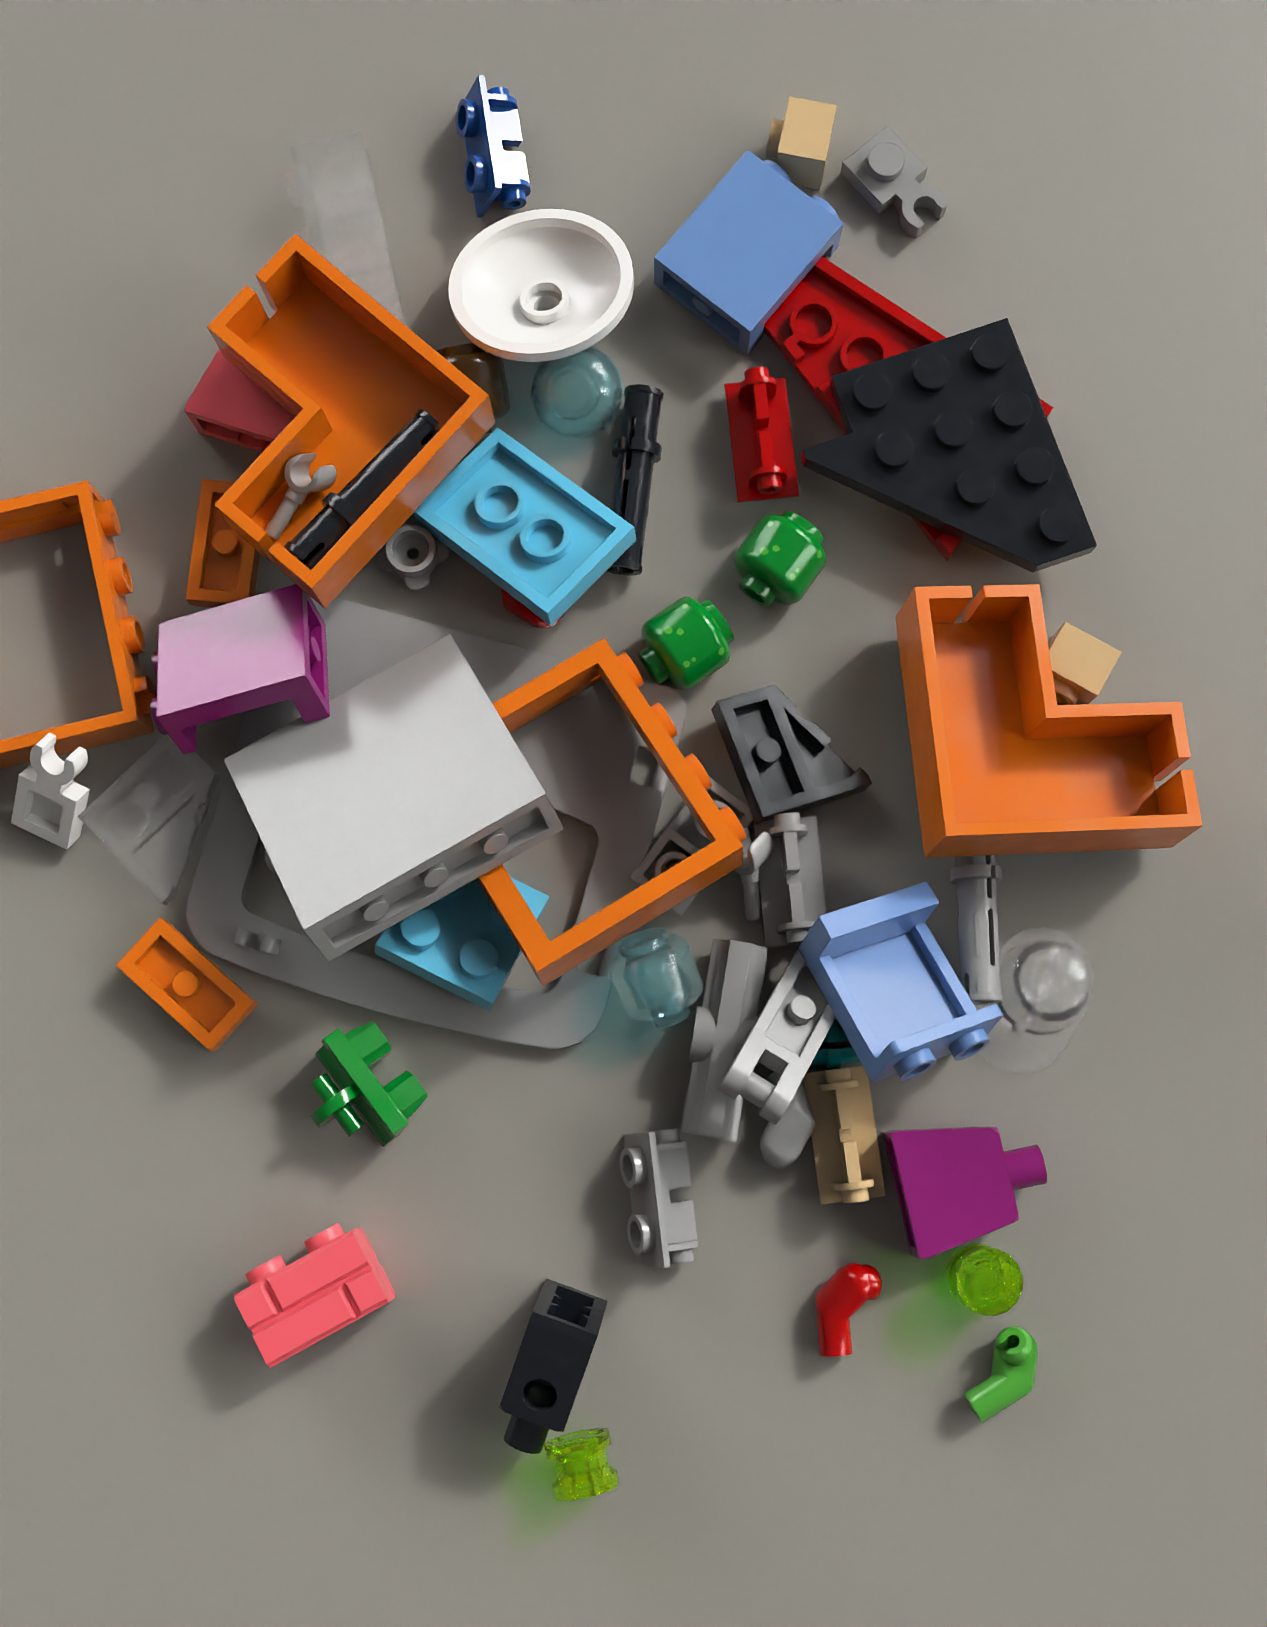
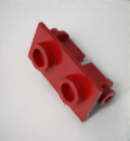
(761, 437)

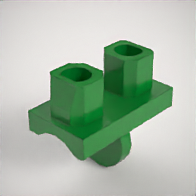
(348, 1063)

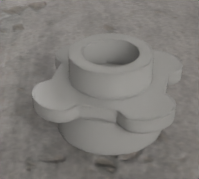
(417, 571)

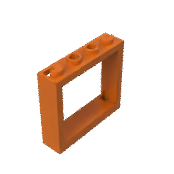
(68, 507)
(687, 775)

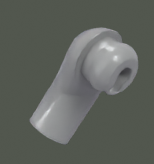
(785, 1141)

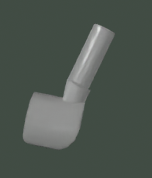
(299, 485)
(754, 855)

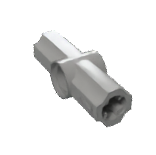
(718, 1033)

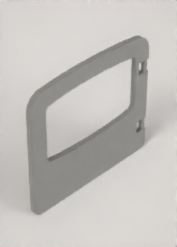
(581, 759)

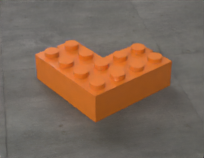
(352, 386)
(1009, 765)

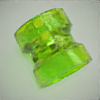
(972, 1274)

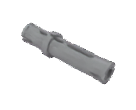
(978, 926)

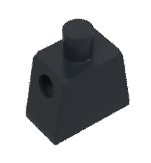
(550, 1364)

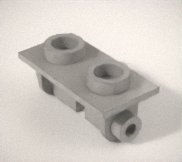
(791, 879)
(658, 1229)

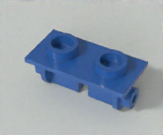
(488, 123)

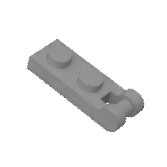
(782, 1040)

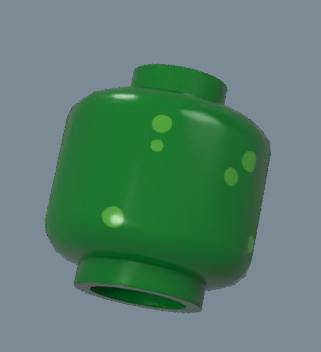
(780, 559)
(685, 643)

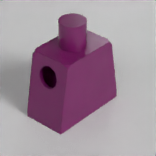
(957, 1183)

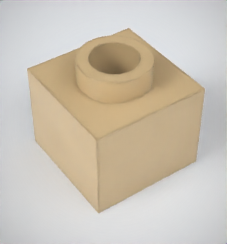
(802, 140)
(1079, 665)

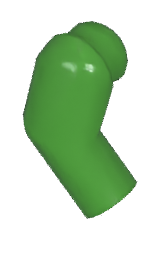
(1011, 1374)

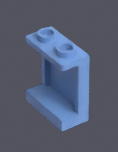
(746, 249)
(894, 985)

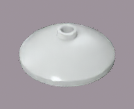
(541, 285)

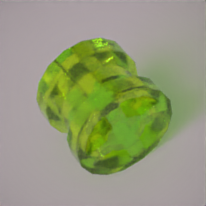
(581, 1464)

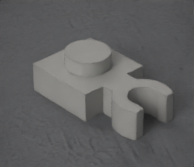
(890, 175)

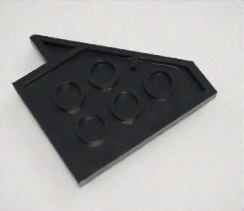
(959, 446)

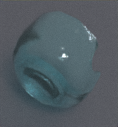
(578, 393)

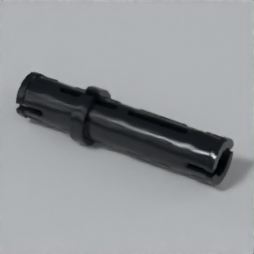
(635, 455)
(354, 499)

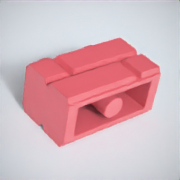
(314, 1295)

